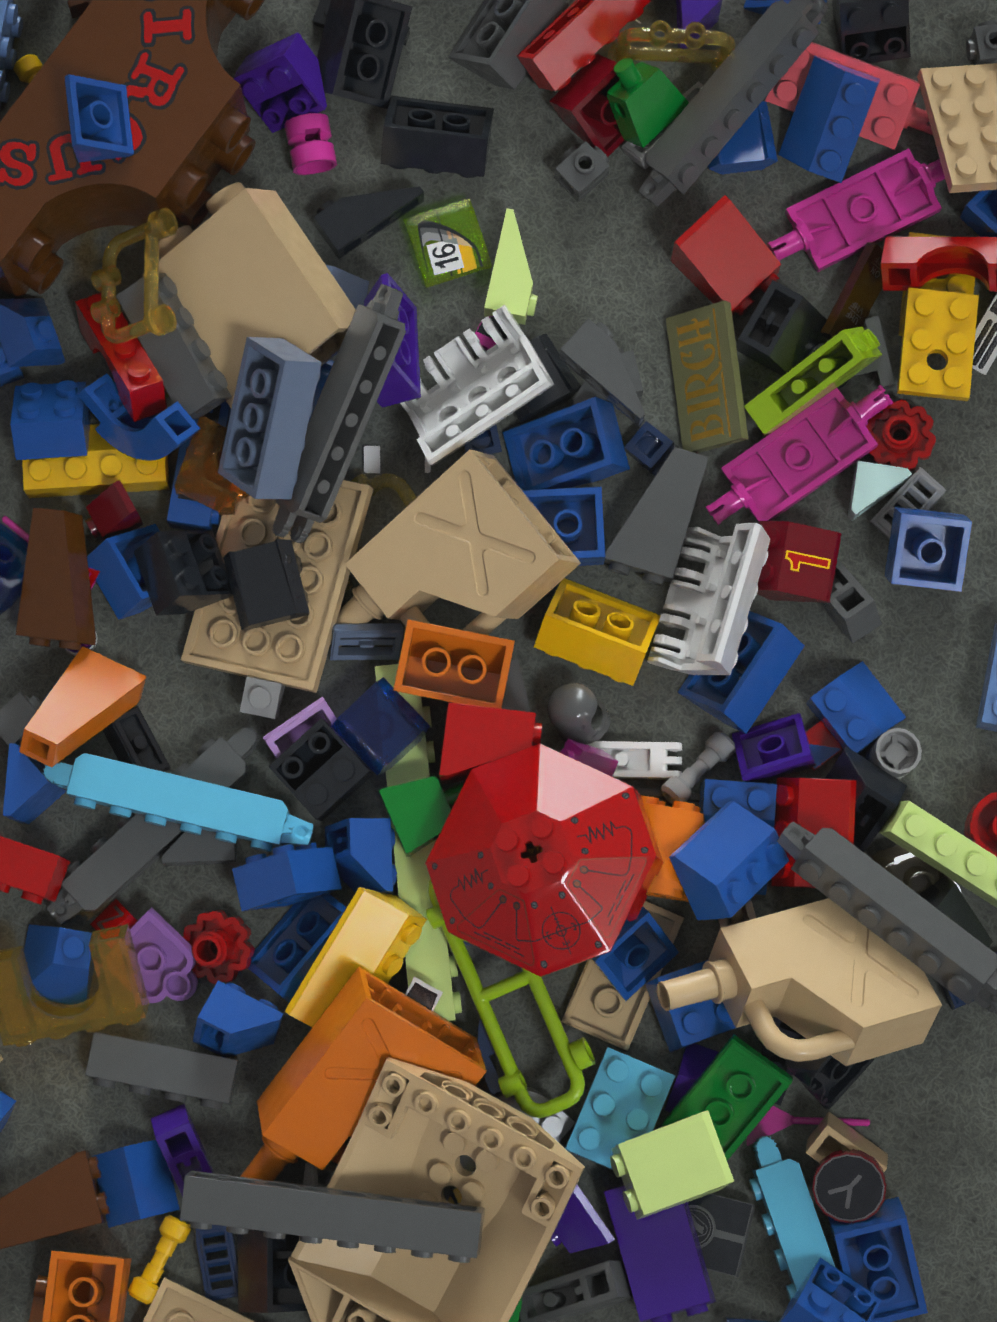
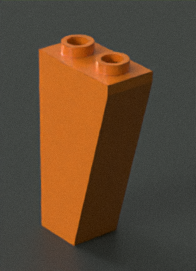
(80, 705)

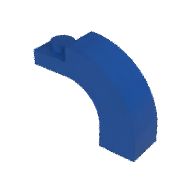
(143, 439)

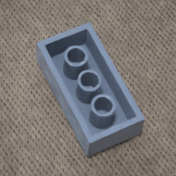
(269, 418)

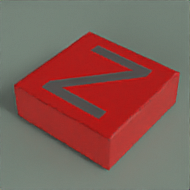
(114, 916)

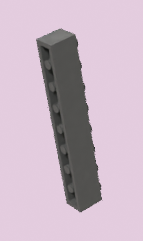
(332, 1215)

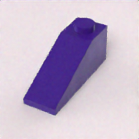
(180, 1144)

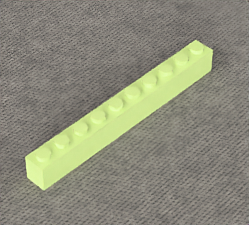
(429, 955)

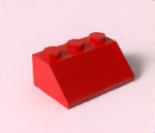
(814, 806)

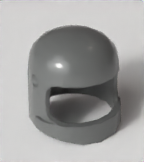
(572, 710)

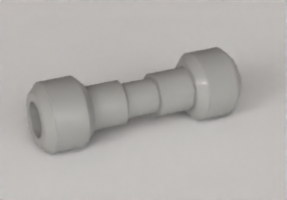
(718, 748)

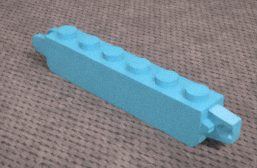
(181, 801)
(789, 1213)

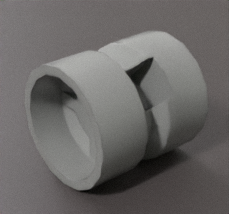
(895, 752)

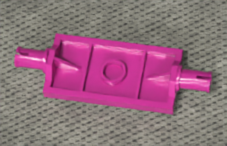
(861, 210)
(799, 456)

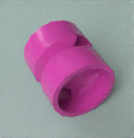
(311, 148)

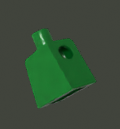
(643, 101)
(419, 811)

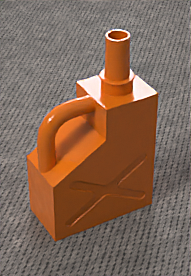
(332, 1072)

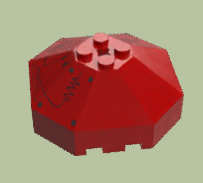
(586, 879)

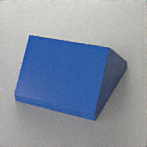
(98, 119)
(27, 788)
(136, 1183)

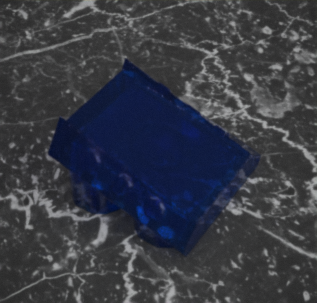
(381, 727)

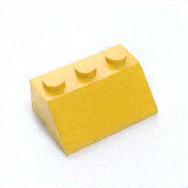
(597, 631)

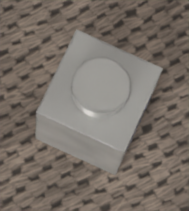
(262, 697)

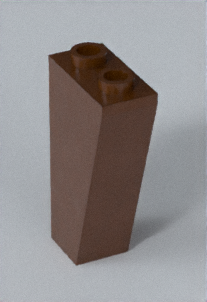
(56, 583)
(54, 1202)

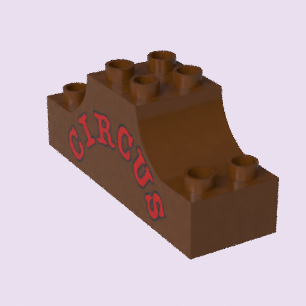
(183, 123)

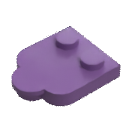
(163, 959)

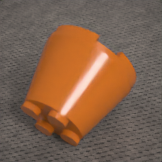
(671, 829)

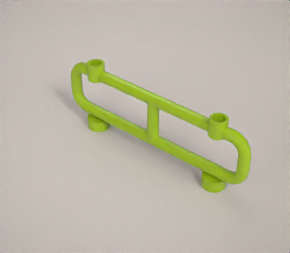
(573, 1055)

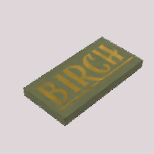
(707, 378)

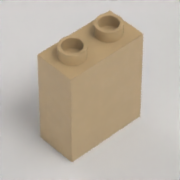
(254, 277)

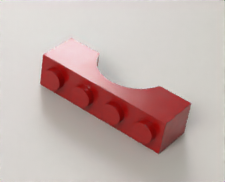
(919, 259)
(133, 371)

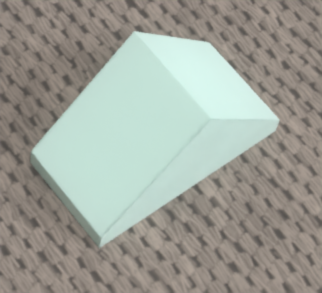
(872, 484)

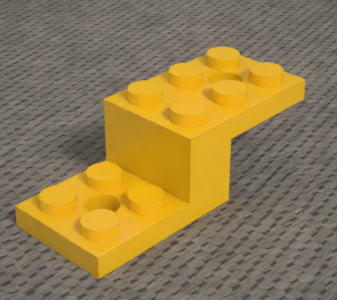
(939, 321)

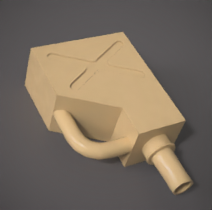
(464, 542)
(818, 977)

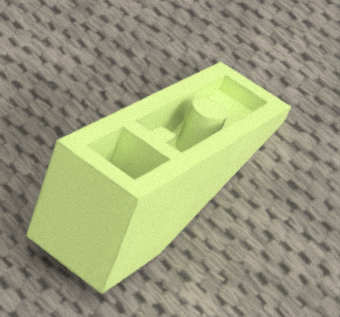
(511, 276)

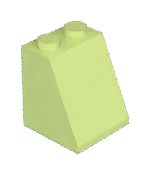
(671, 1165)

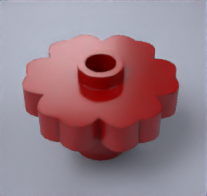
(913, 423)
(231, 941)

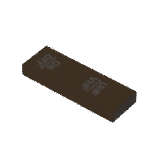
(858, 293)

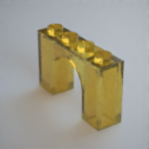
(119, 999)

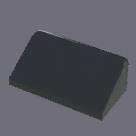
(135, 742)

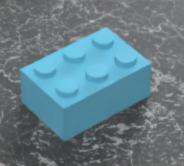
(618, 1106)

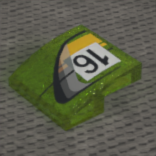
(447, 242)

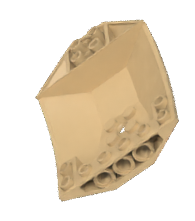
(412, 1149)

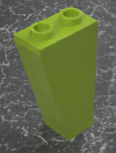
(814, 378)

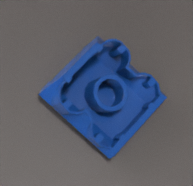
(750, 147)

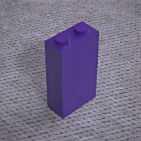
(661, 1260)

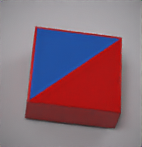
(823, 744)

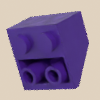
(282, 81)

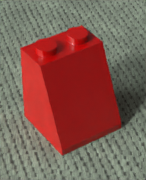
(725, 257)
(482, 735)

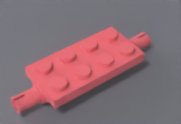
(891, 106)

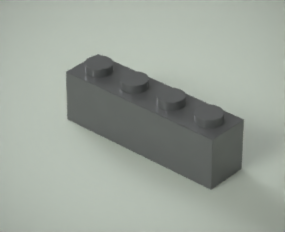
(180, 355)
(163, 1069)

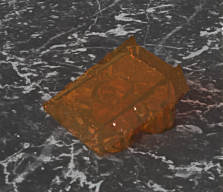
(200, 467)

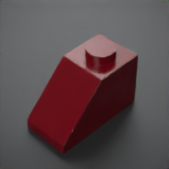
(112, 513)

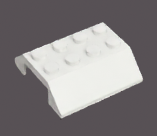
(477, 389)
(717, 606)

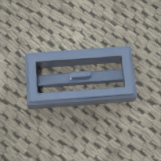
(366, 636)

